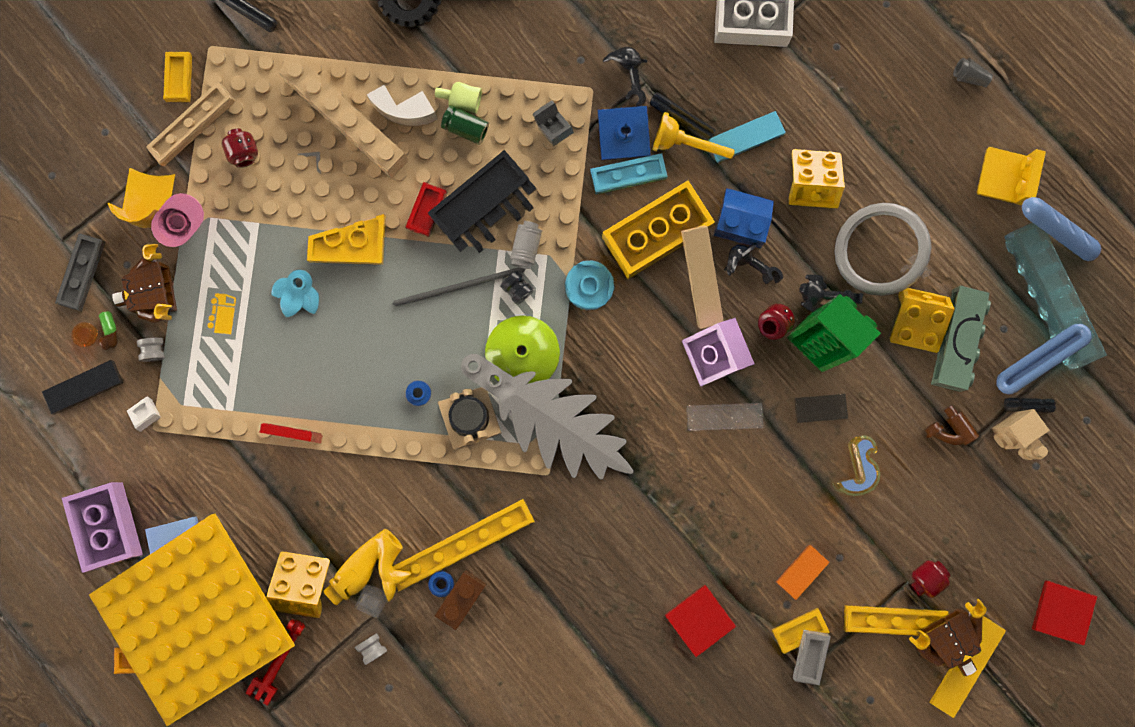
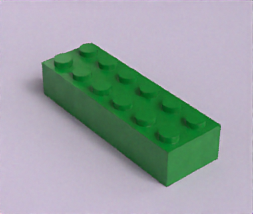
(834, 333)

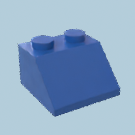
(744, 218)

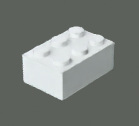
(754, 22)

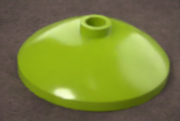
(535, 336)

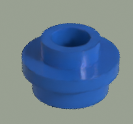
(425, 396)
(435, 590)

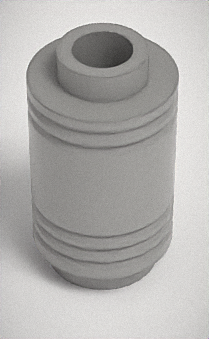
(525, 245)

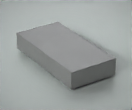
(811, 657)

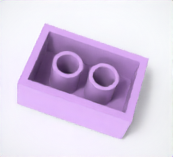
(102, 526)

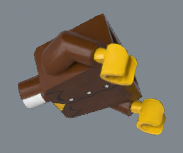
(148, 288)
(953, 639)

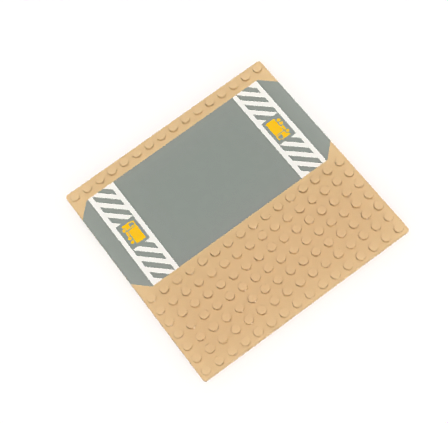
(349, 364)

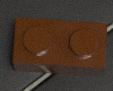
(460, 600)

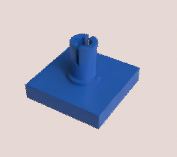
(624, 133)

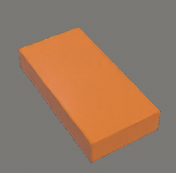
(802, 572)

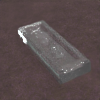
(724, 416)

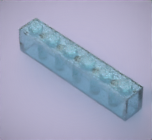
(1052, 289)

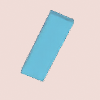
(750, 135)
(628, 173)

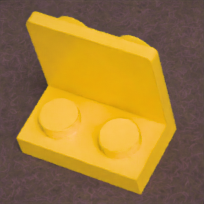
(1010, 175)
(816, 179)
(922, 320)
(298, 584)

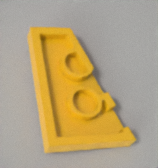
(351, 244)

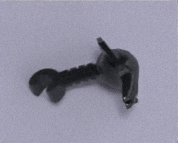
(630, 60)
(742, 255)
(814, 294)

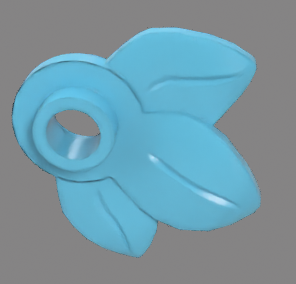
(295, 297)

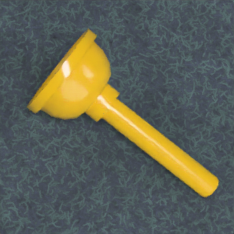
(669, 134)

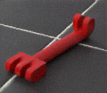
(295, 629)

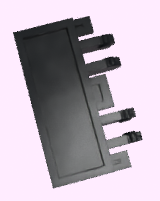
(481, 199)

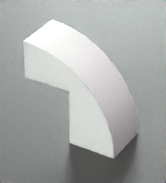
(411, 112)

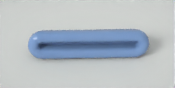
(1061, 228)
(1043, 358)

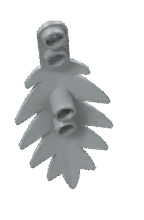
(553, 419)

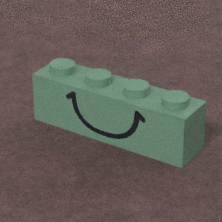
(961, 340)

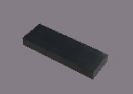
(82, 387)

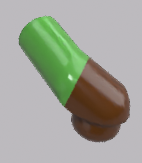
(109, 329)

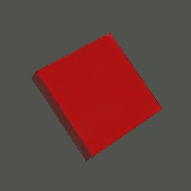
(291, 433)
(1064, 612)
(700, 620)

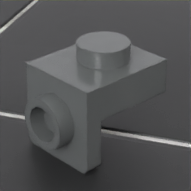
(552, 123)

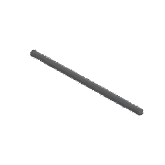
(456, 286)

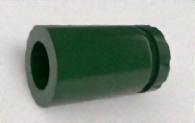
(464, 124)

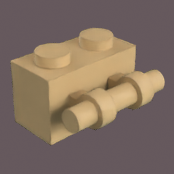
(1022, 431)

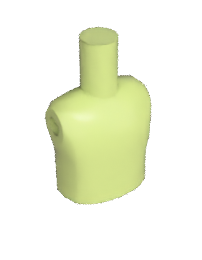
(461, 96)

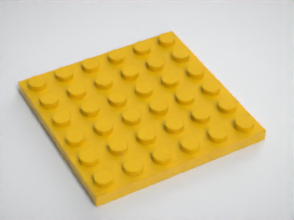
(191, 619)

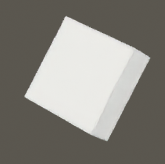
(143, 414)

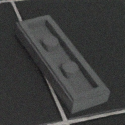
(80, 272)

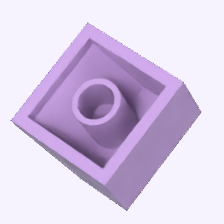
(718, 351)

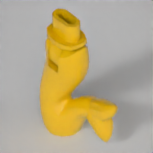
(359, 567)

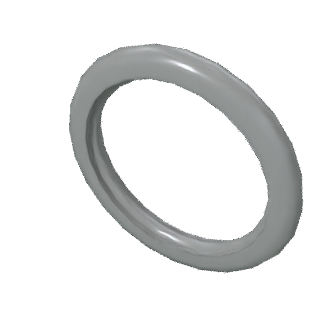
(905, 281)

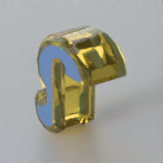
(865, 468)

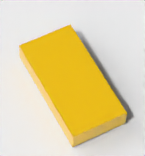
(177, 76)
(790, 633)

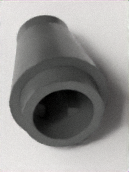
(972, 73)

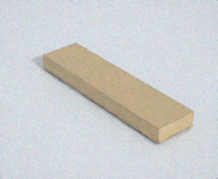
(190, 124)
(702, 276)

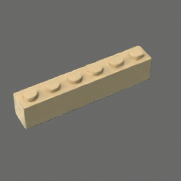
(343, 116)

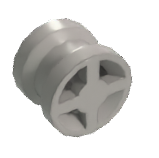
(150, 349)
(371, 649)

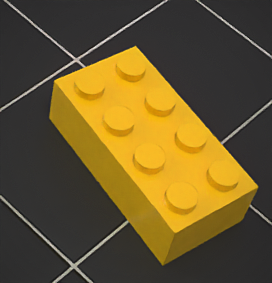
(656, 229)

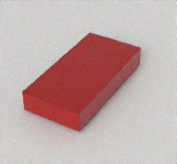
(427, 199)

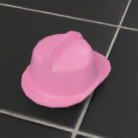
(177, 220)

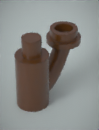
(959, 423)

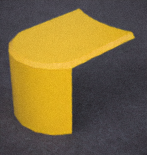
(143, 197)

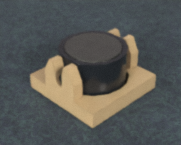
(469, 416)

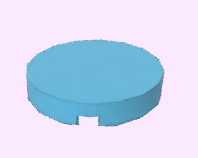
(589, 285)

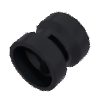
(517, 287)

